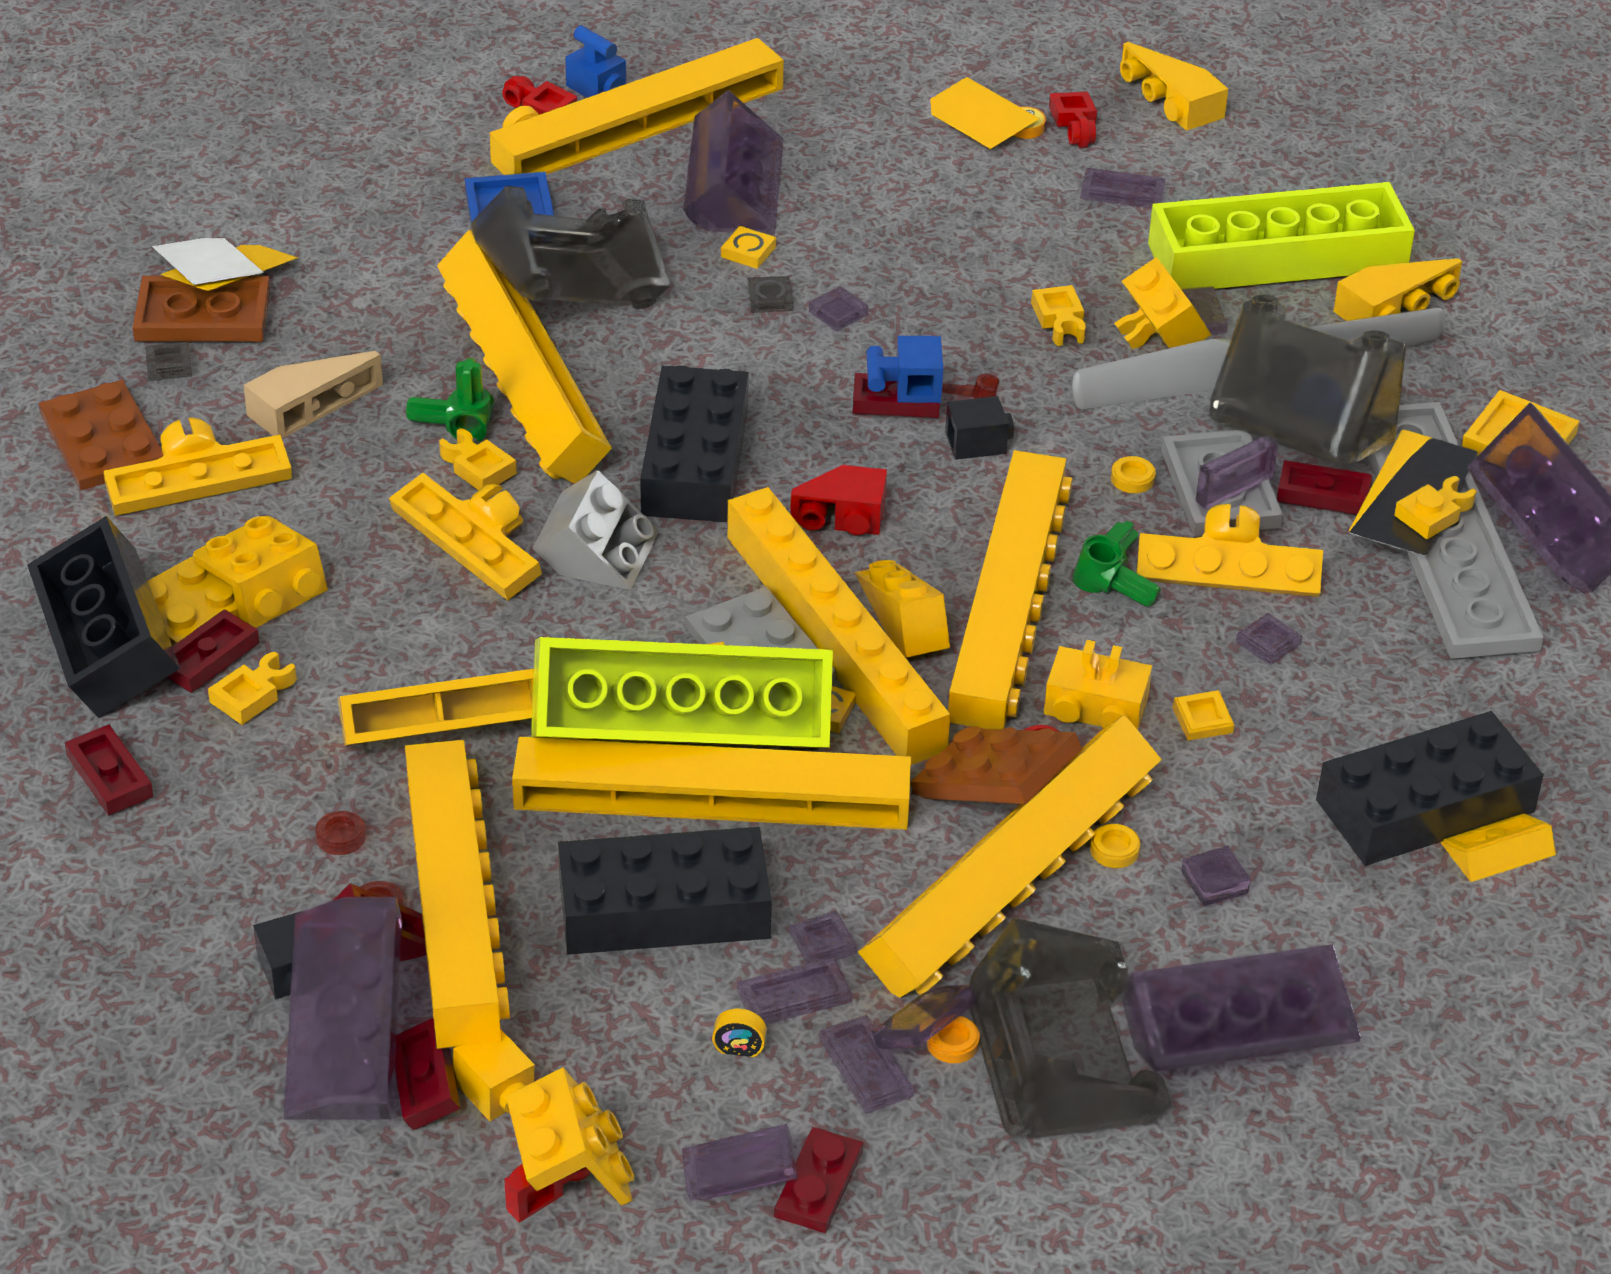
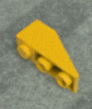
(1190, 91)
(1386, 288)
(906, 607)

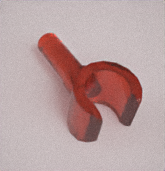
(985, 386)

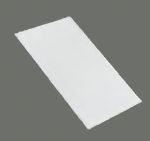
(207, 260)

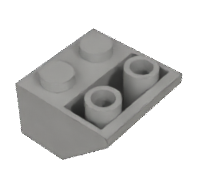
(596, 534)

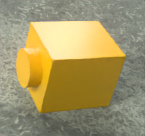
(491, 1073)

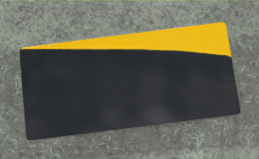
(1409, 466)

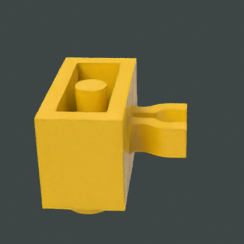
(1161, 309)
(1096, 687)

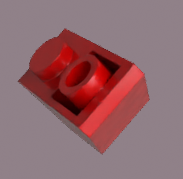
(857, 495)

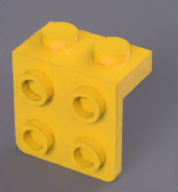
(266, 567)
(565, 1131)

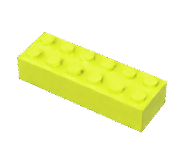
(1280, 235)
(681, 693)

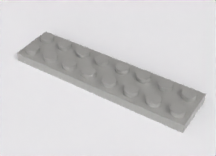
(1467, 568)

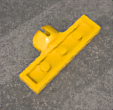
(195, 469)
(471, 531)
(1230, 558)

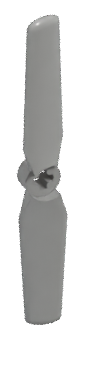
(1197, 364)

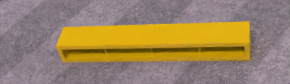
(635, 110)
(525, 364)
(1008, 592)
(835, 620)
(437, 707)
(711, 783)
(1008, 859)
(453, 895)

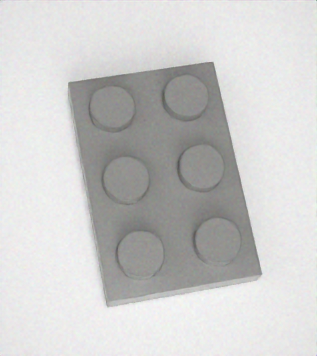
(1184, 457)
(749, 621)

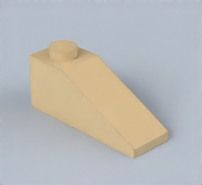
(310, 390)

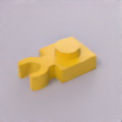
(1059, 310)
(477, 463)
(1433, 510)
(250, 692)

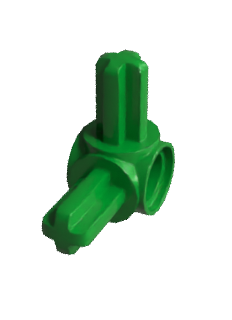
(466, 407)
(1104, 566)

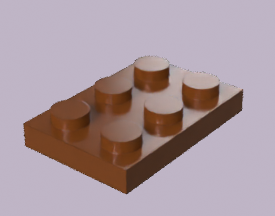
(187, 313)
(99, 431)
(996, 765)

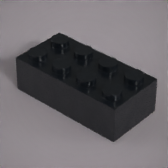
(694, 443)
(102, 617)
(1428, 787)
(664, 890)

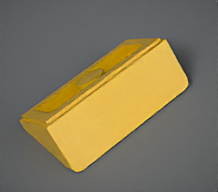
(1501, 846)

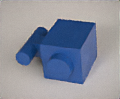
(595, 65)
(915, 369)

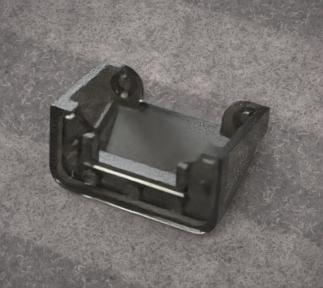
(570, 258)
(1309, 386)
(1053, 1034)

